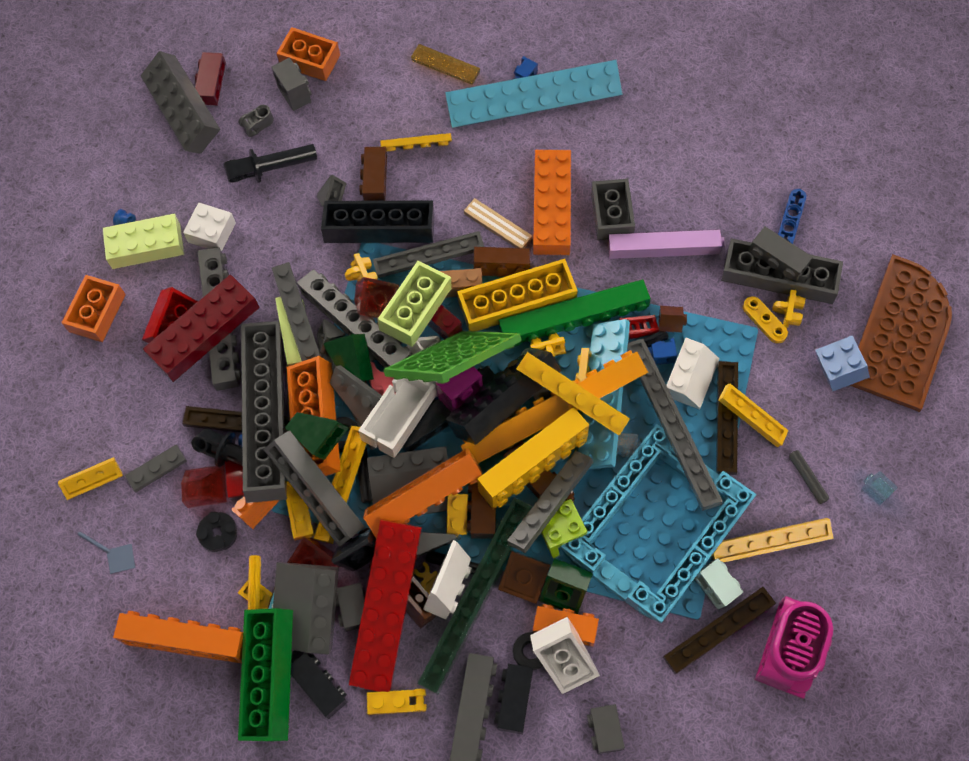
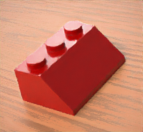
(168, 308)

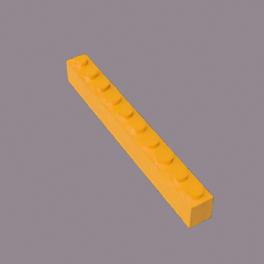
(547, 411)

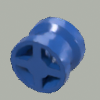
(122, 217)

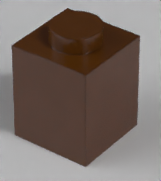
(671, 319)

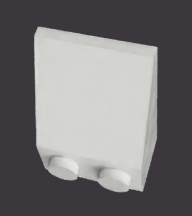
(564, 655)

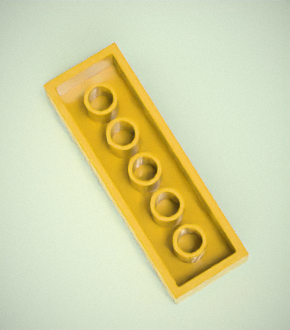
(516, 294)
(533, 458)

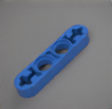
(792, 220)

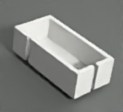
(397, 415)

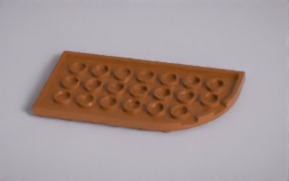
(905, 334)

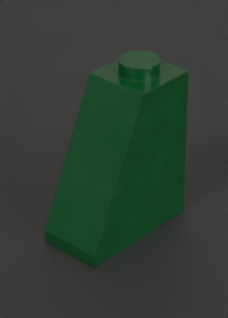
(351, 354)
(316, 433)

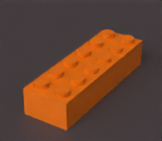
(552, 202)
(314, 395)
(425, 491)
(179, 637)

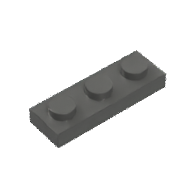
(155, 468)

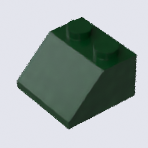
(565, 586)

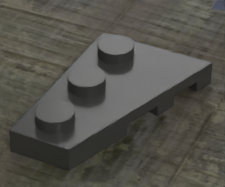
(354, 392)

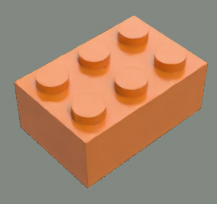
(312, 53)
(93, 308)

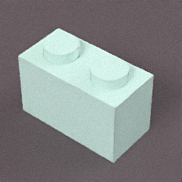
(718, 583)

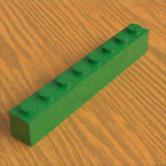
(578, 312)

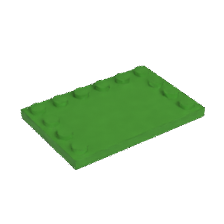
(452, 356)

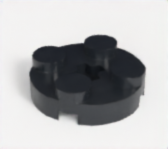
(214, 521)

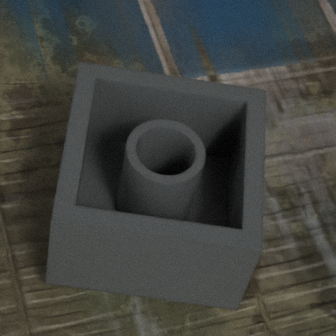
(292, 84)

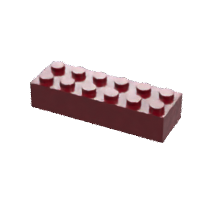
(201, 328)

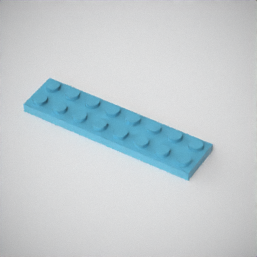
(607, 344)

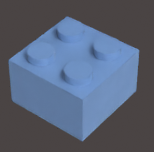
(842, 363)

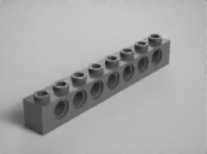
(345, 315)
(229, 378)

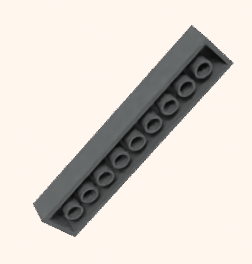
(262, 410)

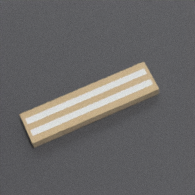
(497, 224)

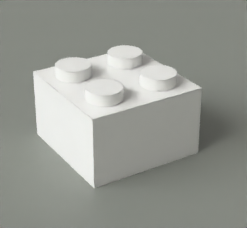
(209, 227)

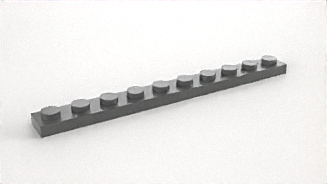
(676, 430)

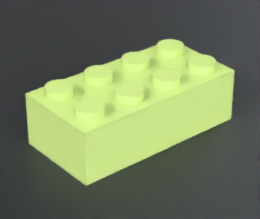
(143, 241)
(414, 303)

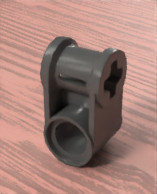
(256, 120)

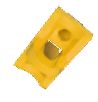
(359, 269)
(786, 308)
(555, 344)

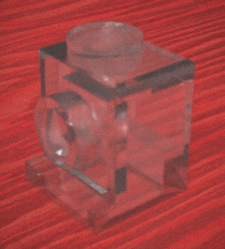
(627, 444)

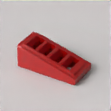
(638, 332)

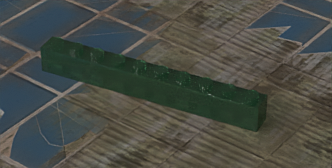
(473, 600)

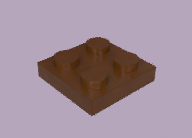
(524, 577)

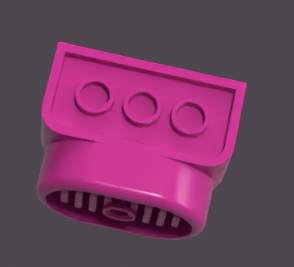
(796, 647)

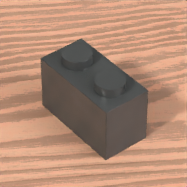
(351, 602)
(606, 729)

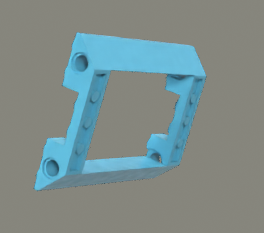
(656, 445)

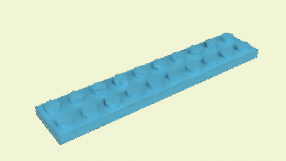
(533, 93)

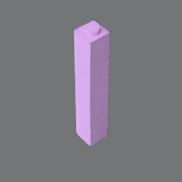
(665, 244)

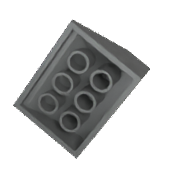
(391, 474)
(312, 597)

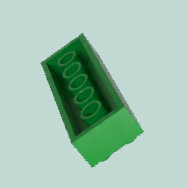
(265, 675)

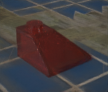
(204, 486)

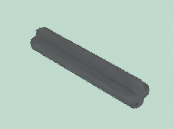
(809, 477)

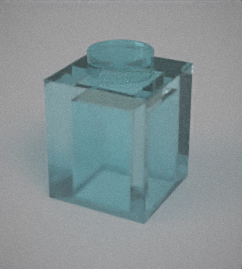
(878, 487)

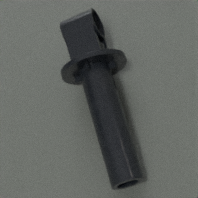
(254, 166)
(218, 447)

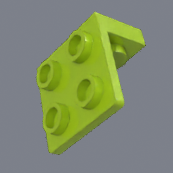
(563, 528)

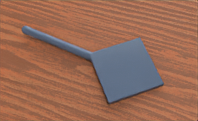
(119, 558)

